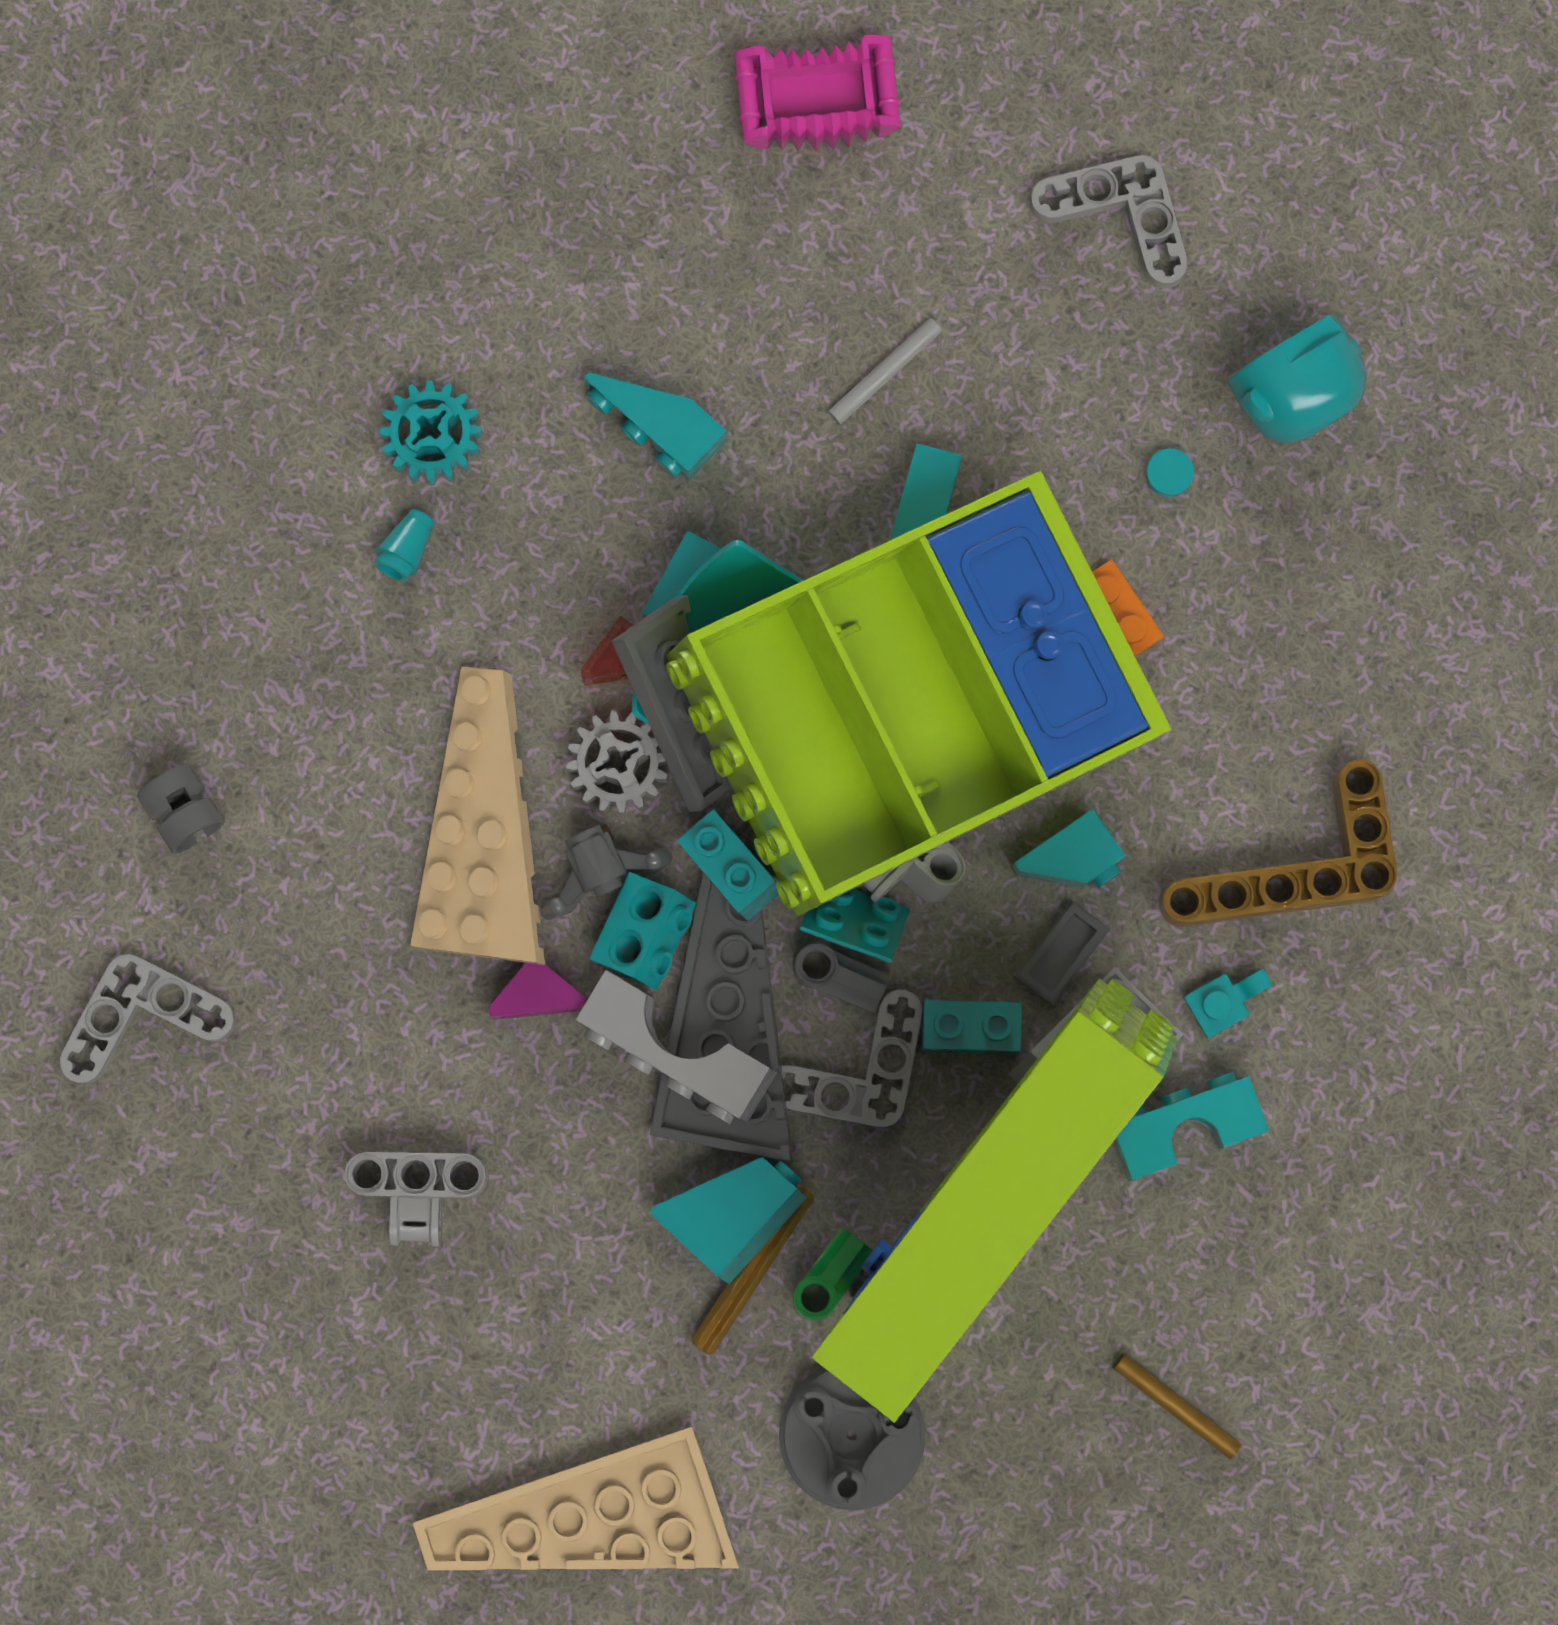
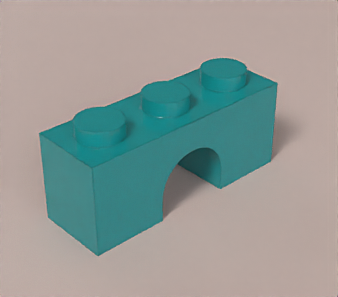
(1227, 1109)

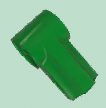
(833, 1272)

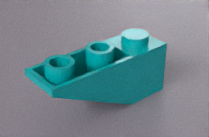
(677, 425)

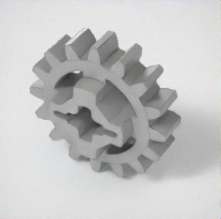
(598, 774)

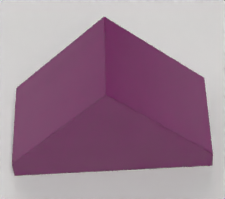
(536, 992)

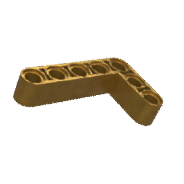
(1300, 876)

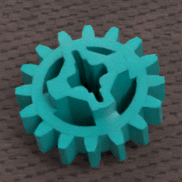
(418, 446)

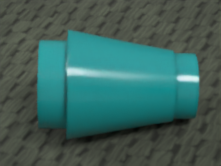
(404, 547)

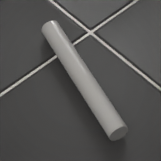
(885, 371)

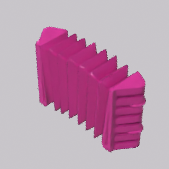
(817, 95)

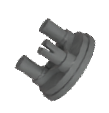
(843, 1470)

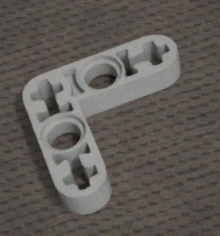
(1137, 202)
(146, 996)
(862, 1090)

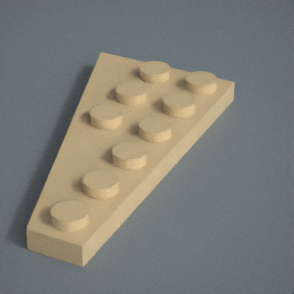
(479, 847)
(611, 1513)

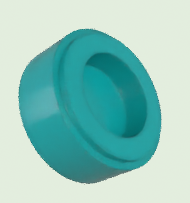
(1169, 473)

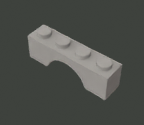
(725, 1078)

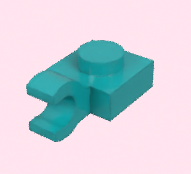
(1221, 1003)

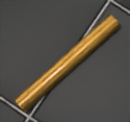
(1177, 1406)

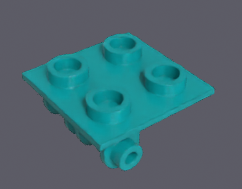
(859, 923)

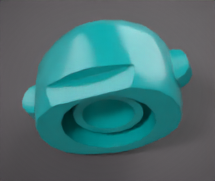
(1302, 382)

